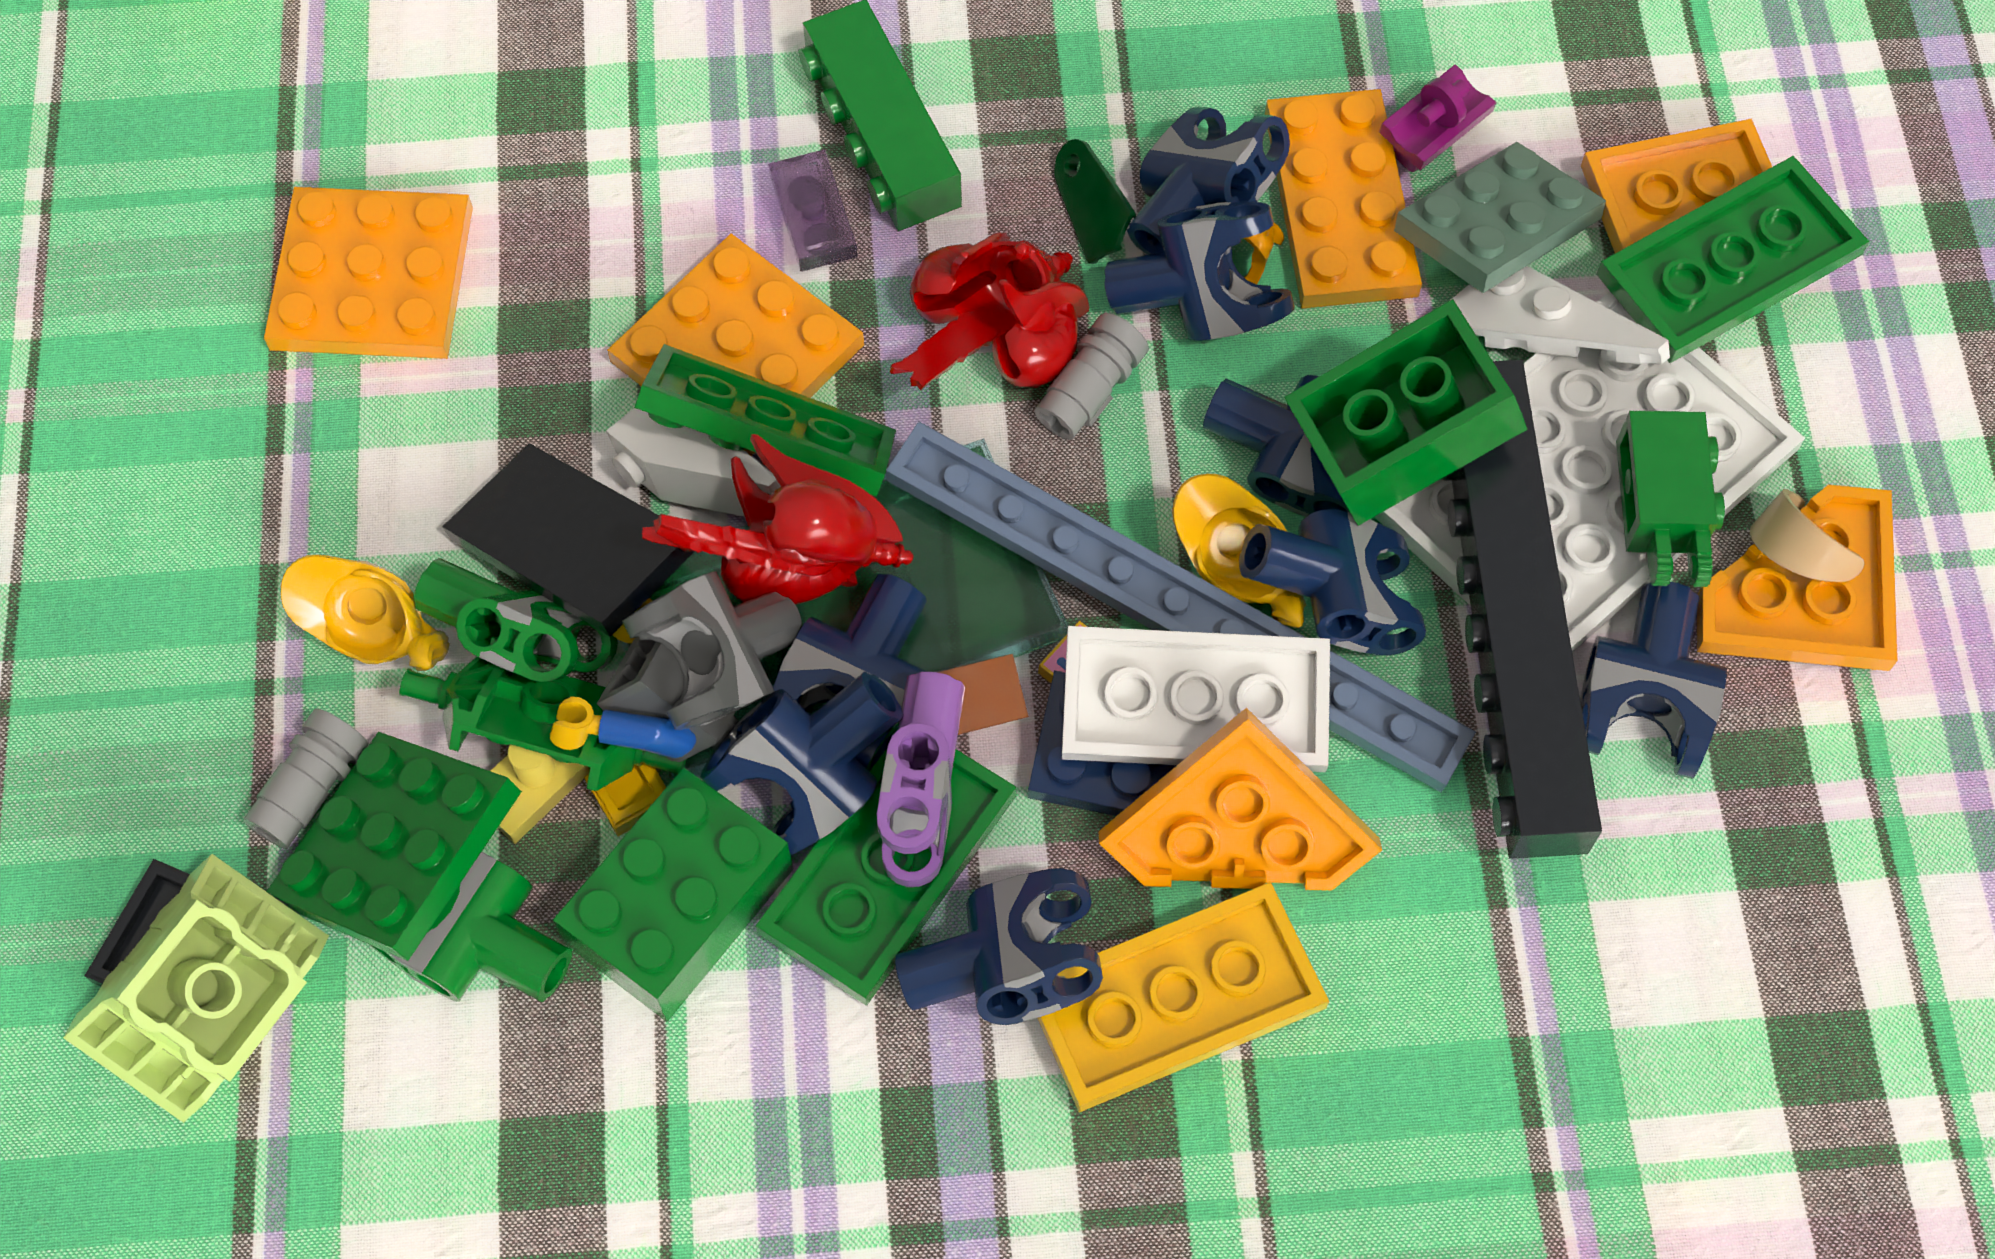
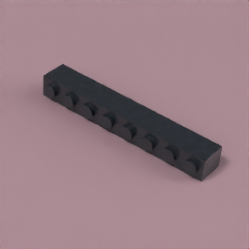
(1522, 647)

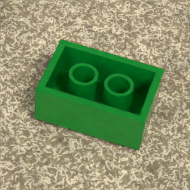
(1407, 412)
(674, 894)

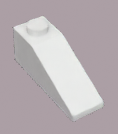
(681, 464)

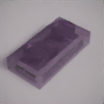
(813, 210)

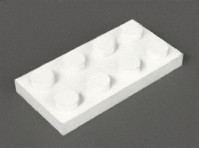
(1170, 691)

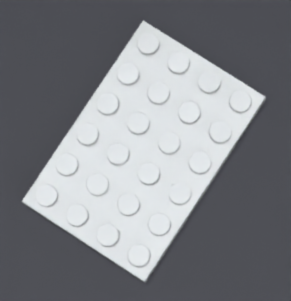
(1576, 421)

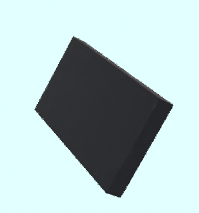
(566, 538)

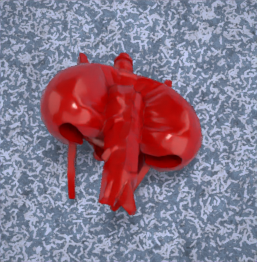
(999, 297)
(798, 538)

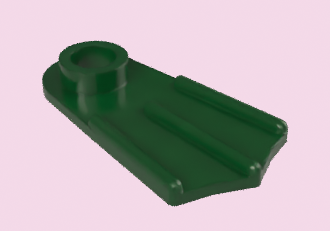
(1092, 200)

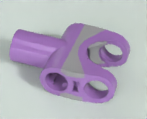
(917, 775)

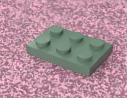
(1499, 216)

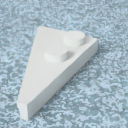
(1554, 320)

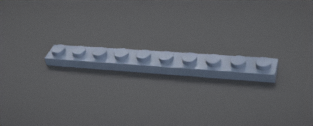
(1161, 593)

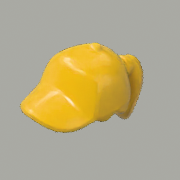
(1212, 523)
(360, 611)

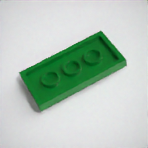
(1732, 257)
(735, 405)
(843, 908)

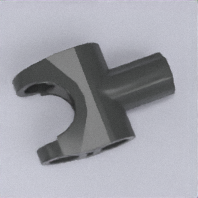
(716, 645)

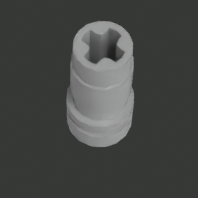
(1087, 380)
(305, 777)

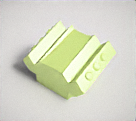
(198, 989)

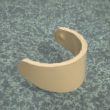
(1800, 545)

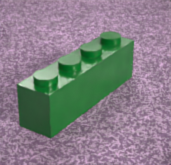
(881, 115)

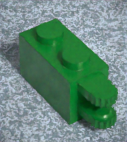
(1669, 491)

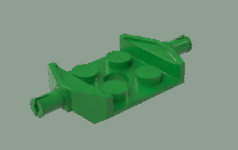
(517, 712)

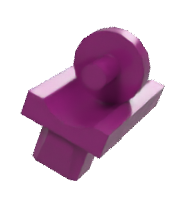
(1435, 119)

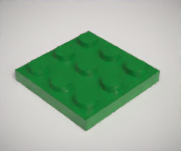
(394, 844)

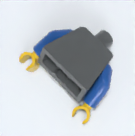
(637, 707)

